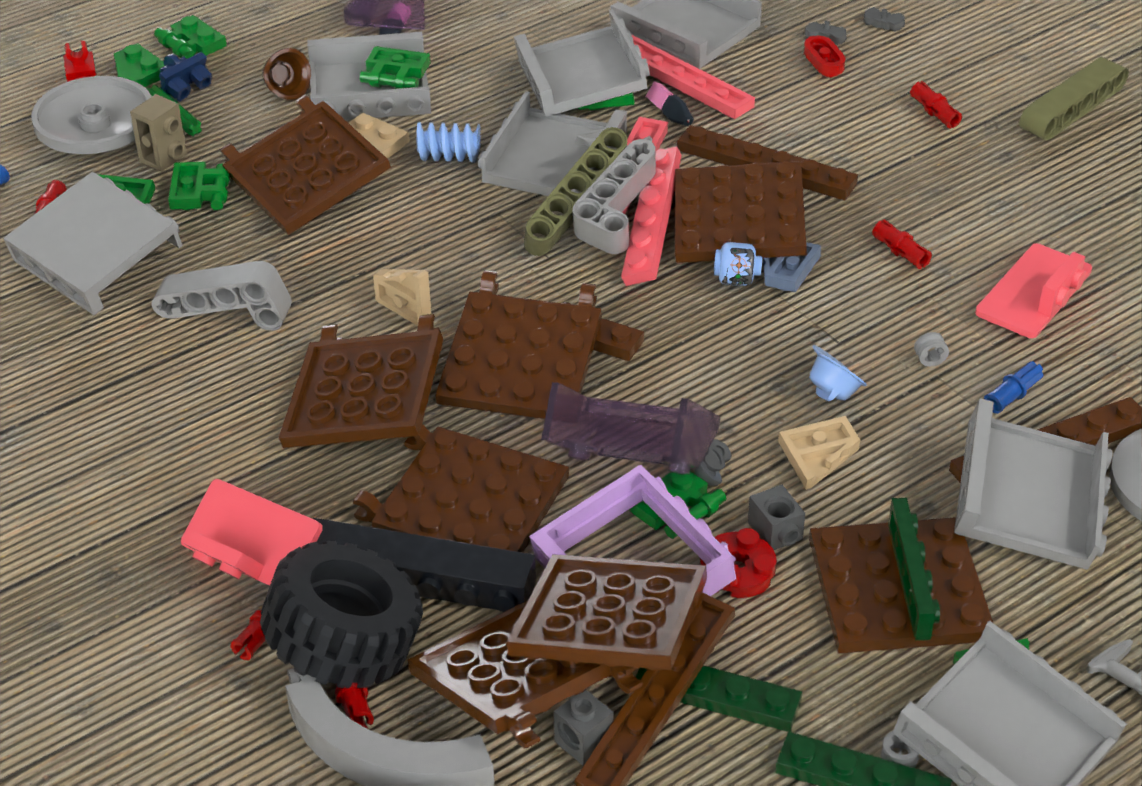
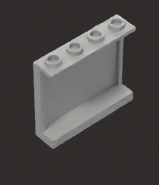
(691, 28)
(583, 67)
(336, 73)
(537, 150)
(89, 239)
(1033, 490)
(1008, 720)

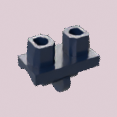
(181, 72)

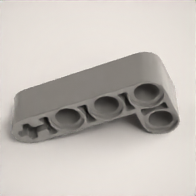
(599, 210)
(226, 288)

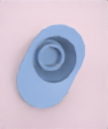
(833, 378)

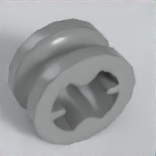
(929, 341)
(892, 741)

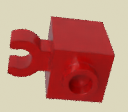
(79, 63)

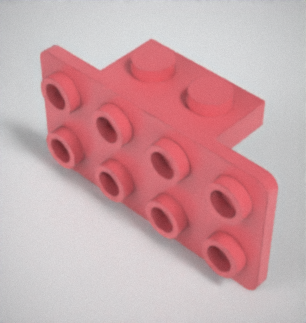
(1034, 290)
(245, 532)

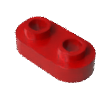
(824, 56)

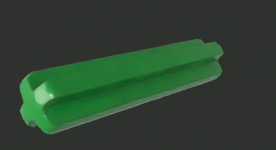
(190, 124)

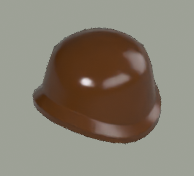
(287, 74)

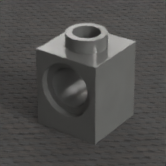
(776, 517)
(581, 725)

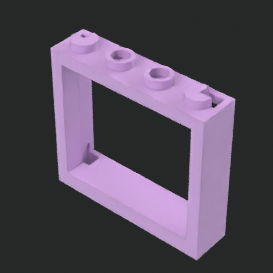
(618, 498)

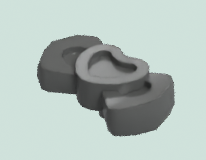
(884, 19)
(836, 34)
(713, 463)

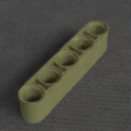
(1073, 98)
(562, 197)

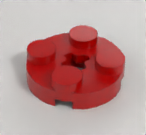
(758, 559)

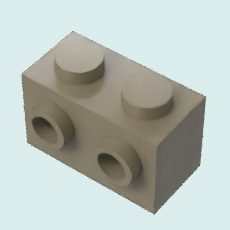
(158, 132)

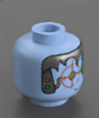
(737, 264)

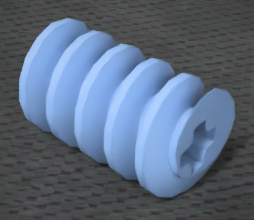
(448, 142)

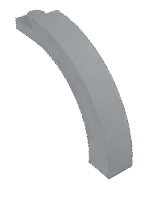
(380, 759)

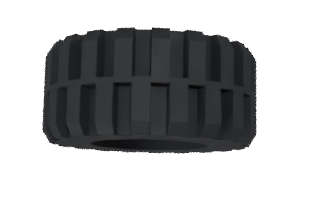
(341, 614)

